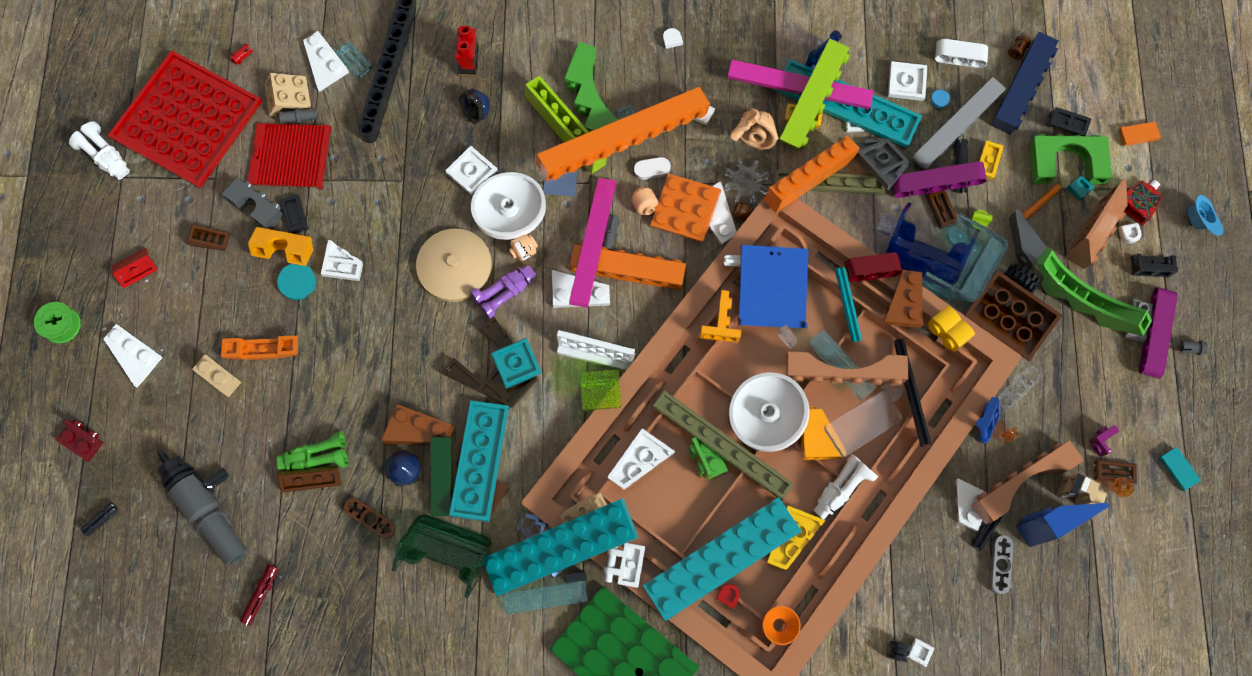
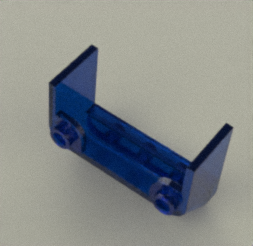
(925, 258)

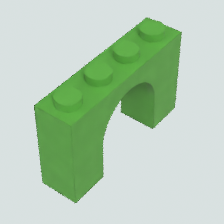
(1091, 149)

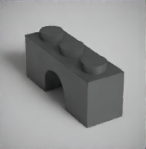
(242, 194)

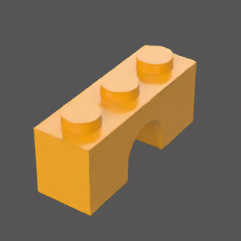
(267, 241)

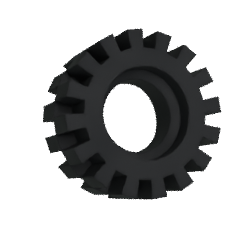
(1023, 277)

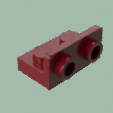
(79, 440)

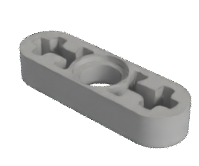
(1006, 580)

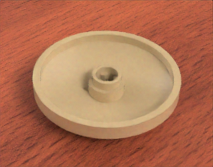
(453, 264)

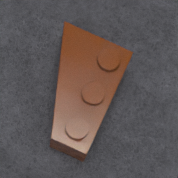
(414, 428)

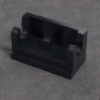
(1069, 121)
(1153, 266)

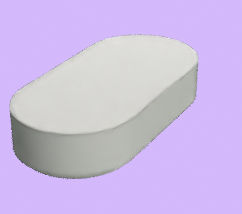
(652, 168)

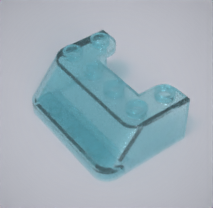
(979, 267)

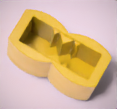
(951, 329)

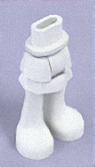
(107, 158)
(835, 496)

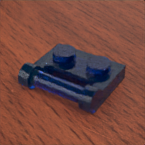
(815, 54)

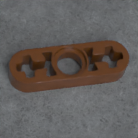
(379, 531)

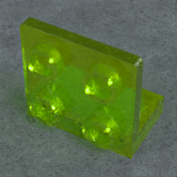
(600, 390)

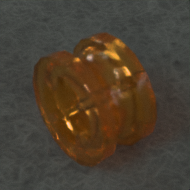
(1011, 434)
(1117, 487)

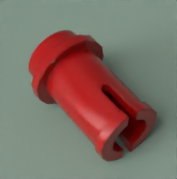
(238, 56)

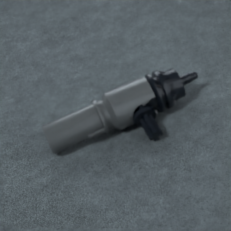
(200, 507)

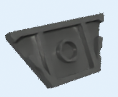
(882, 160)

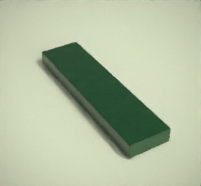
(441, 475)

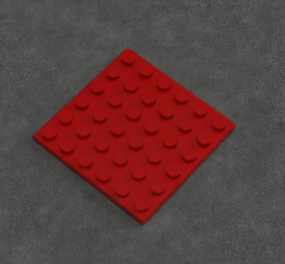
(185, 119)

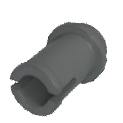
(1193, 347)

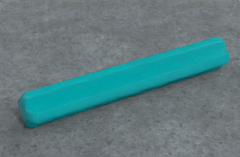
(848, 304)

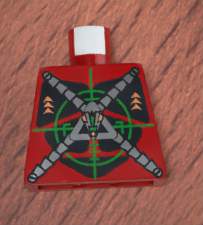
(1143, 201)

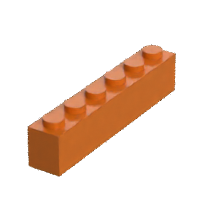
(811, 174)
(636, 268)

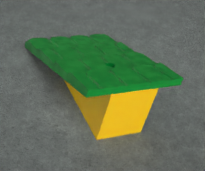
(616, 641)

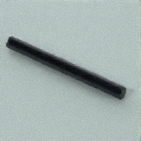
(913, 398)

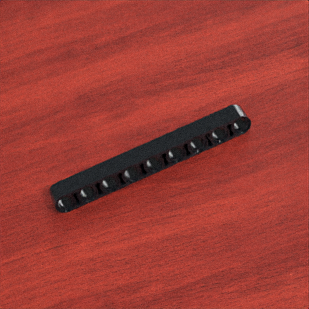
(389, 75)

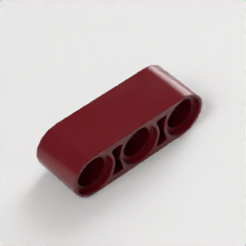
(873, 267)

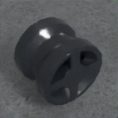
(898, 651)

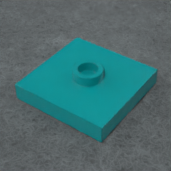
(516, 363)

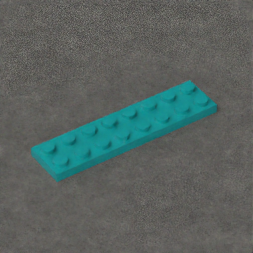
(882, 118)
(560, 547)
(721, 559)

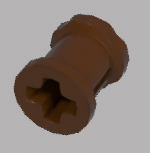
(1019, 47)

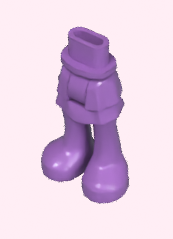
(513, 282)

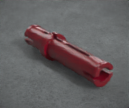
(259, 594)

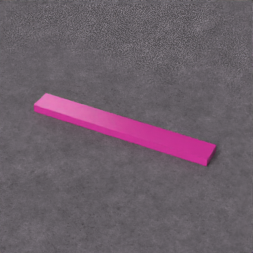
(796, 83)
(592, 243)

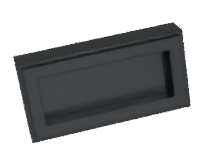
(294, 214)

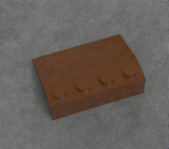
(1013, 315)

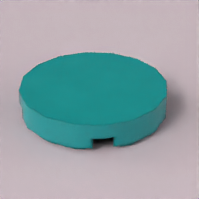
(296, 281)

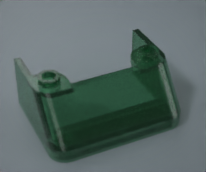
(446, 545)

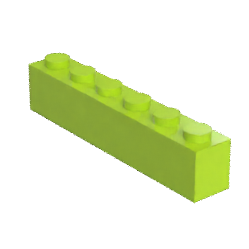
(814, 94)
(557, 115)

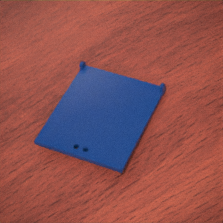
(773, 286)

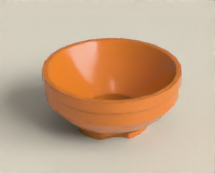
(791, 628)

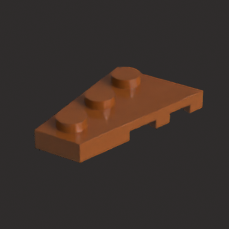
(907, 302)

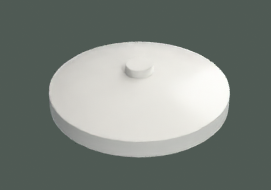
(508, 205)
(769, 412)

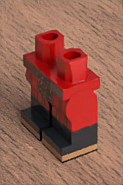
(467, 51)

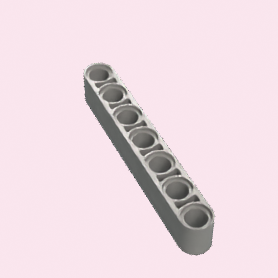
(958, 124)

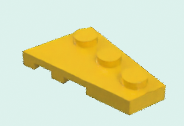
(786, 553)

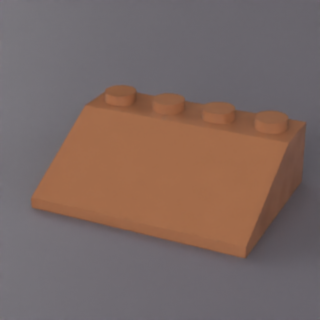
(1099, 227)

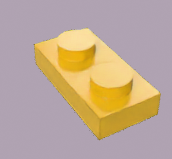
(991, 156)

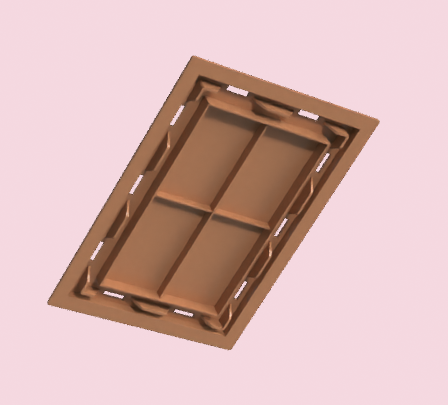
(682, 512)

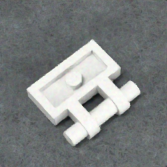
(631, 564)

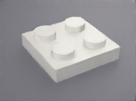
(907, 81)
(471, 170)

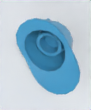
(1204, 217)

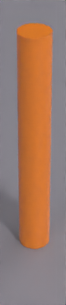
(1040, 202)

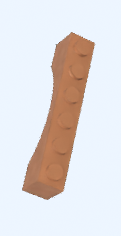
(804, 366)
(997, 502)

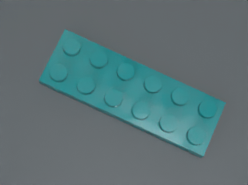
(479, 461)

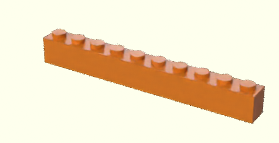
(622, 134)

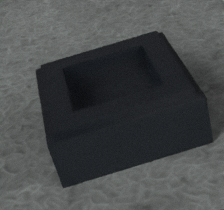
(576, 577)

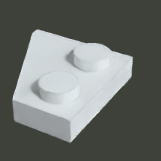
(340, 263)
(965, 498)

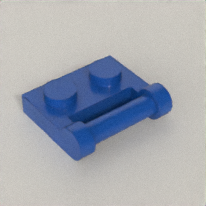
(988, 422)

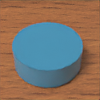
(940, 99)

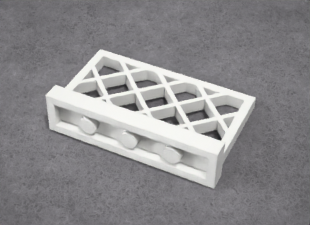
(595, 351)

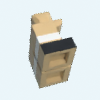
(1082, 489)

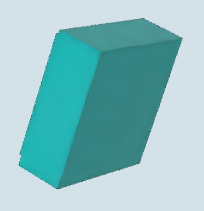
(1080, 187)

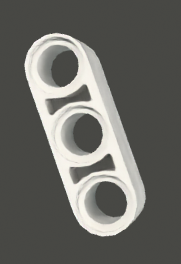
(961, 53)

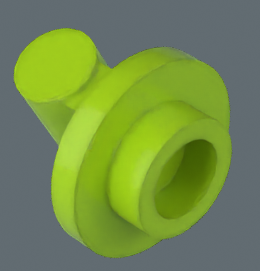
(981, 217)

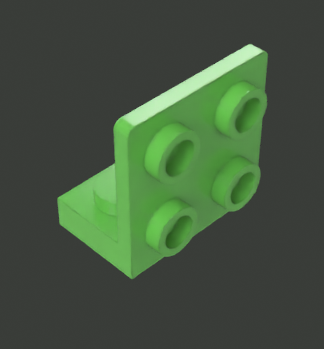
(708, 462)

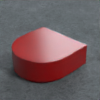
(728, 595)

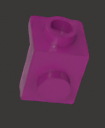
(1098, 442)

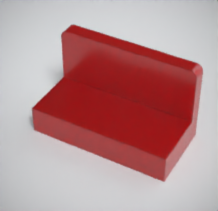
(134, 268)

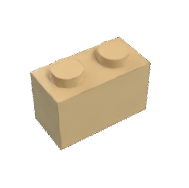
(216, 375)

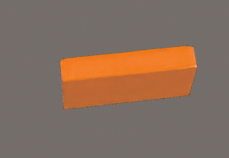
(1139, 133)

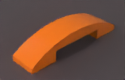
(259, 348)

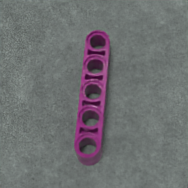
(940, 179)
(1156, 345)

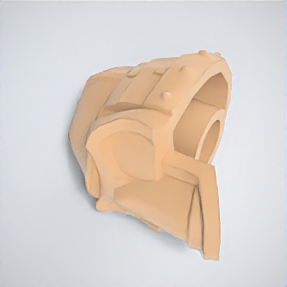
(756, 129)

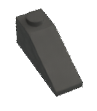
(1026, 241)

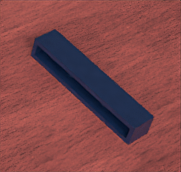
(1024, 83)

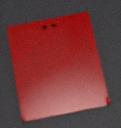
(289, 155)

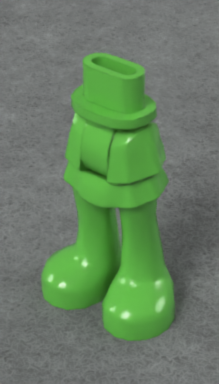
(303, 456)

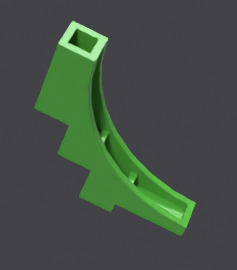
(580, 78)
(1083, 298)

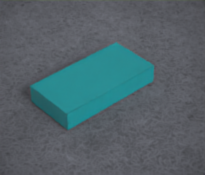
(1179, 469)

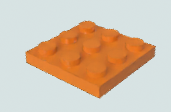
(685, 208)

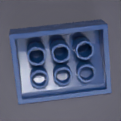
(1056, 522)

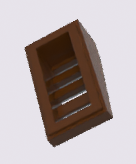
(192, 241)

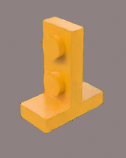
(722, 332)

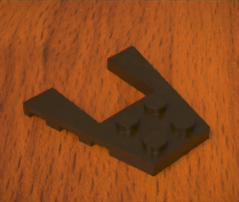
(493, 384)

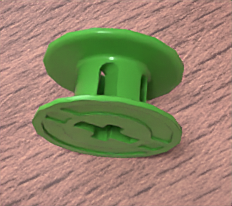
(57, 322)

